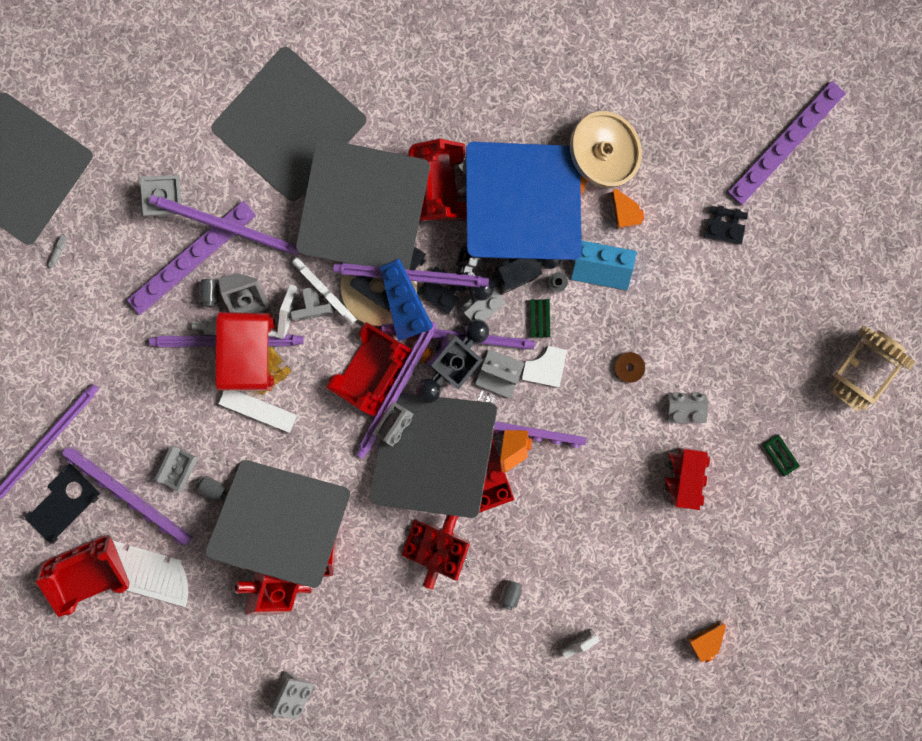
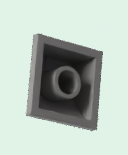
(243, 294)

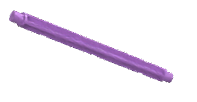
(222, 224)
(414, 275)
(491, 340)
(210, 341)
(396, 388)
(48, 438)

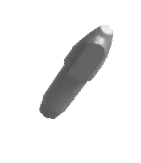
(57, 251)

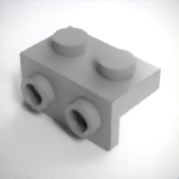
(481, 309)
(687, 407)
(393, 424)
(176, 468)

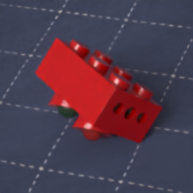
(689, 478)

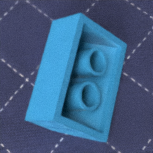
(604, 265)

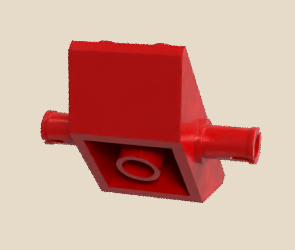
(496, 486)
(437, 549)
(269, 594)

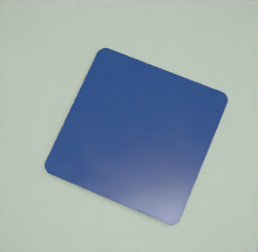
(522, 201)

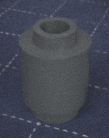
(557, 288)
(208, 292)
(210, 488)
(510, 595)

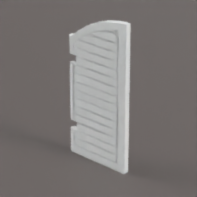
(153, 576)

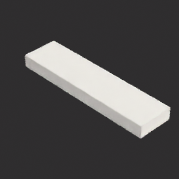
(258, 410)

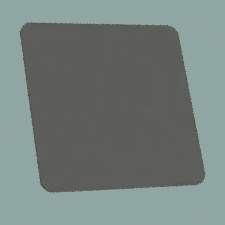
(283, 117)
(35, 169)
(362, 205)
(438, 459)
(278, 524)

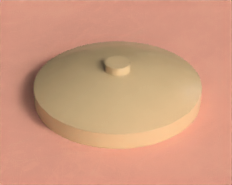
(605, 149)
(364, 308)

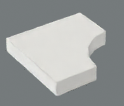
(285, 311)
(546, 369)
(581, 644)

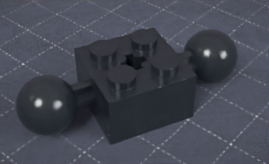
(512, 275)
(441, 359)

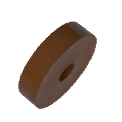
(638, 367)

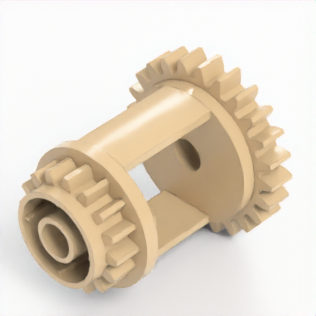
(886, 349)

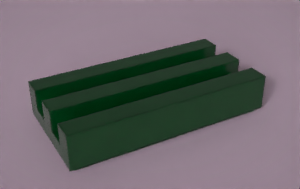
(540, 301)
(775, 460)

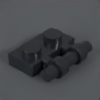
(722, 230)
(466, 262)
(439, 295)

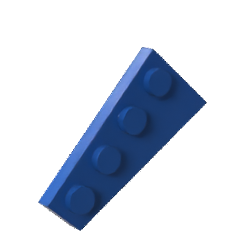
(405, 306)

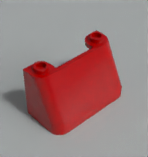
(440, 194)
(243, 351)
(371, 370)
(82, 574)

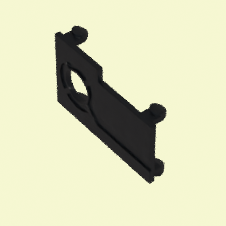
(361, 283)
(58, 508)

